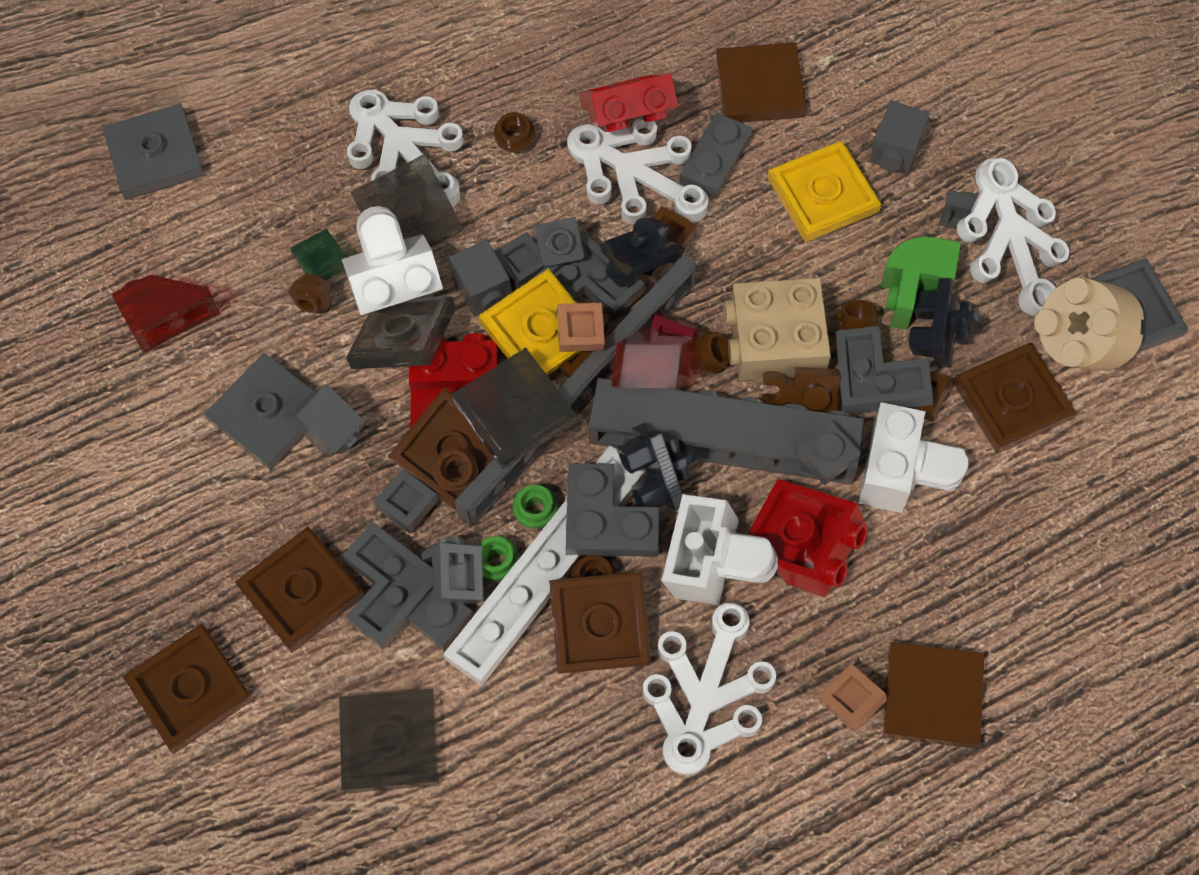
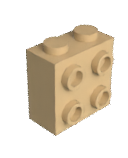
(777, 327)

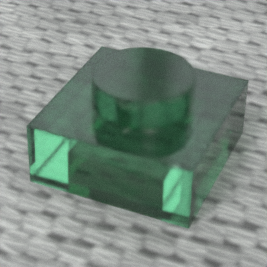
(319, 255)

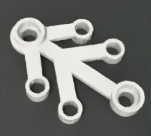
(400, 139)
(634, 167)
(1012, 231)
(705, 695)

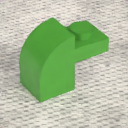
(913, 268)

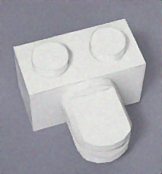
(390, 266)
(901, 460)
(709, 550)

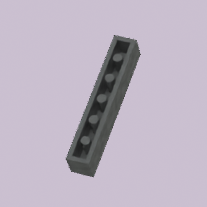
(719, 428)

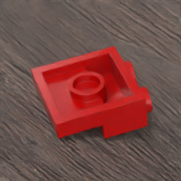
(632, 98)
(452, 367)
(810, 535)

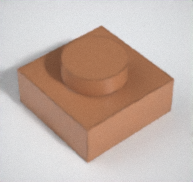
(580, 327)
(852, 697)

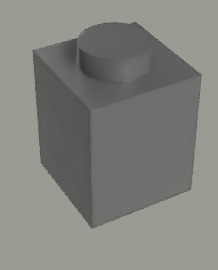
(899, 137)
(479, 277)
(326, 421)

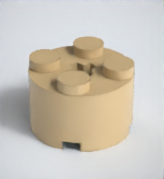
(1090, 324)

